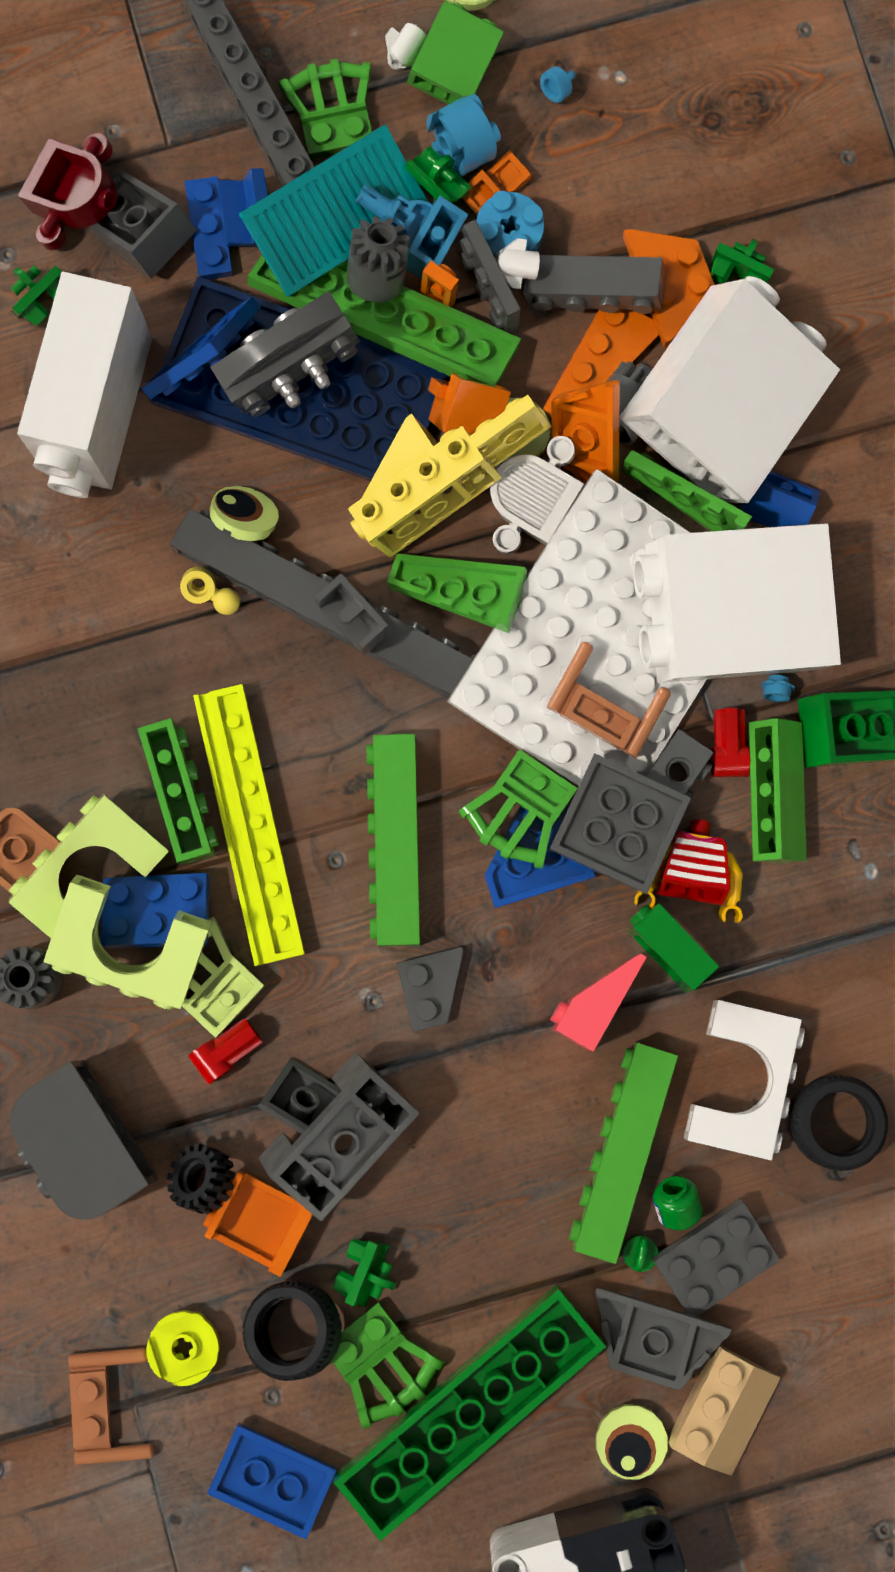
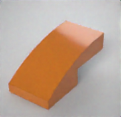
(505, 175)

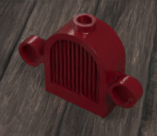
(69, 188)

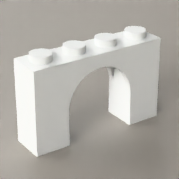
(775, 1040)

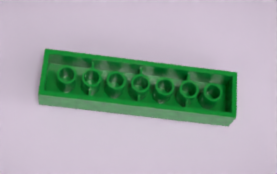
(468, 1412)

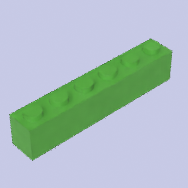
(395, 840)
(623, 1153)

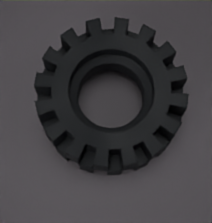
(215, 1182)

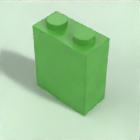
(454, 54)

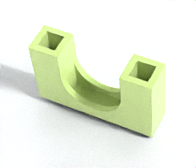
(103, 826)
(78, 949)

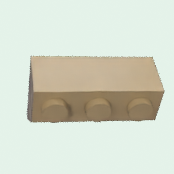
(722, 1410)

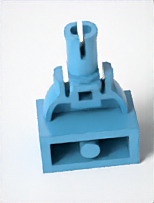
(427, 224)

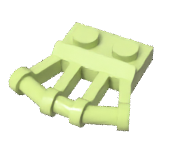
(225, 991)

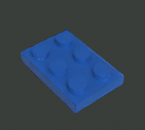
(143, 908)
(272, 1480)

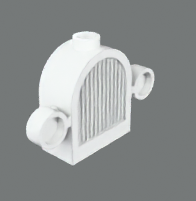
(534, 495)

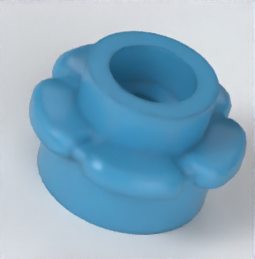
(777, 688)

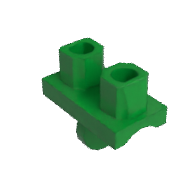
(438, 176)
(740, 262)
(28, 306)
(370, 1275)

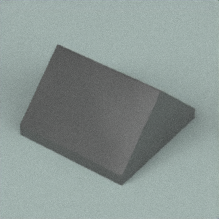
(298, 1096)

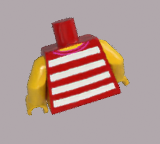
(700, 871)

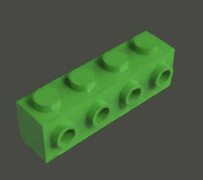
(777, 791)
(177, 793)

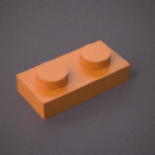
(439, 283)

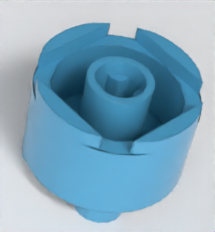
(464, 134)
(511, 213)

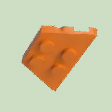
(685, 277)
(592, 424)

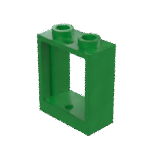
(671, 947)

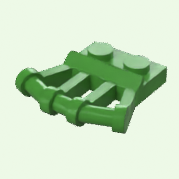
(335, 127)
(535, 790)
(365, 1345)

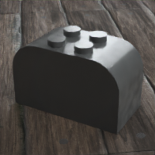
(78, 1144)

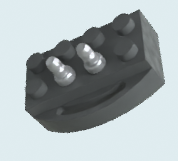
(286, 353)

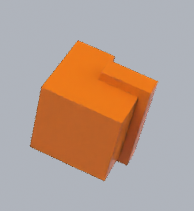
(465, 403)

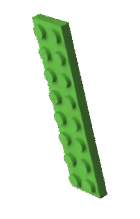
(408, 325)

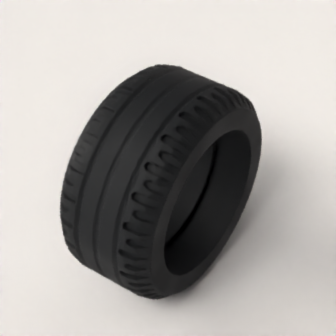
(875, 1130)
(256, 1331)

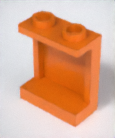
(259, 1222)

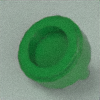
(638, 1253)

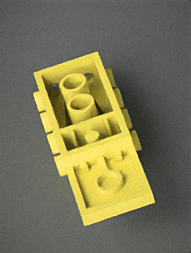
(421, 469)

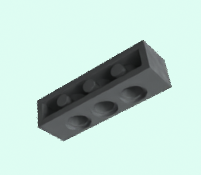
(687, 753)

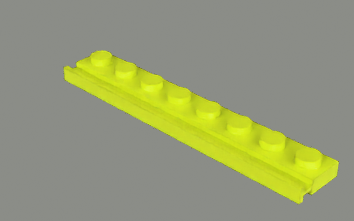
(249, 825)

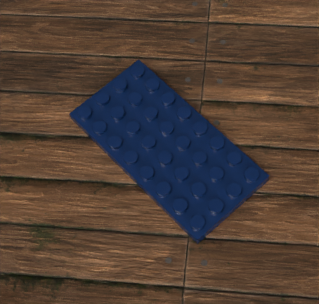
(335, 426)

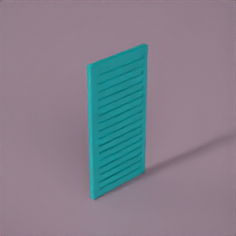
(311, 219)

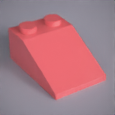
(592, 1009)

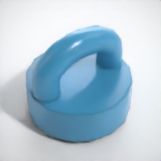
(557, 84)

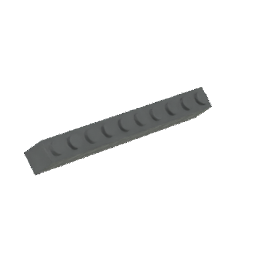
(293, 589)

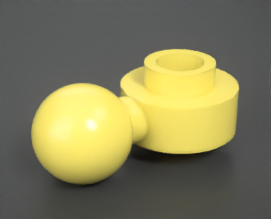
(225, 600)

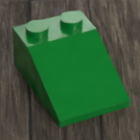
(848, 728)

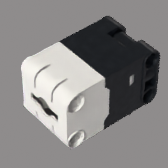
(592, 1537)

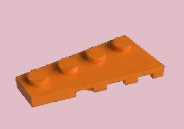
(604, 346)

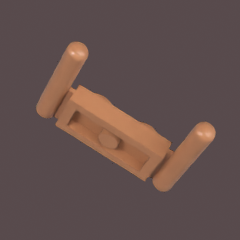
(600, 715)
(92, 1407)

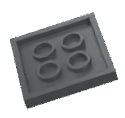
(620, 824)

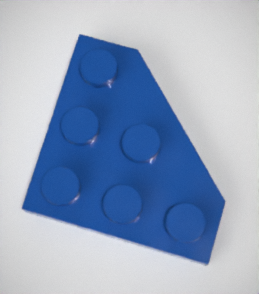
(207, 348)
(519, 880)

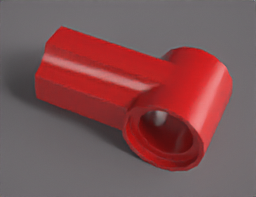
(730, 751)
(218, 1055)

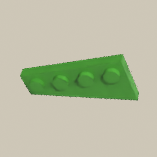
(685, 496)

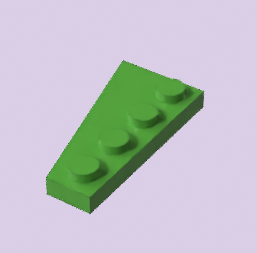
(467, 588)

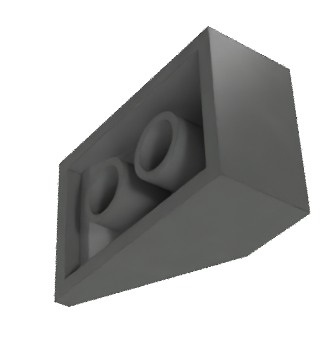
(143, 225)

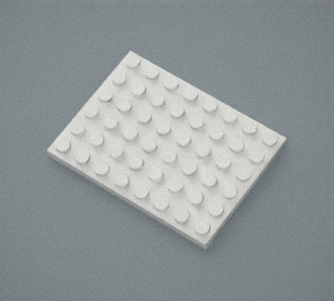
(574, 596)

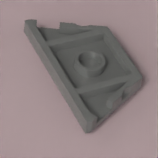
(655, 1339)

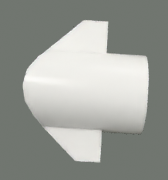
(404, 46)
(517, 263)

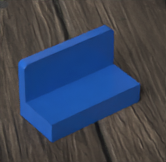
(234, 198)
(782, 502)

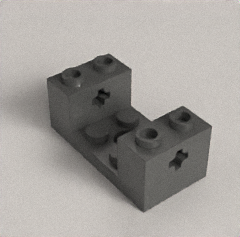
(365, 1109)

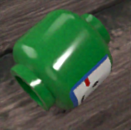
(677, 1203)

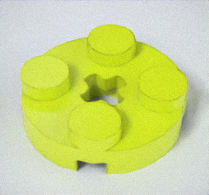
(174, 1367)

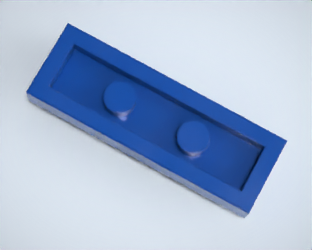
(209, 244)

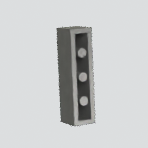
(597, 283)

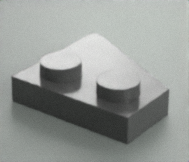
(430, 987)

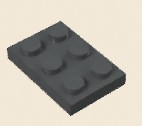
(490, 280)
(715, 1258)

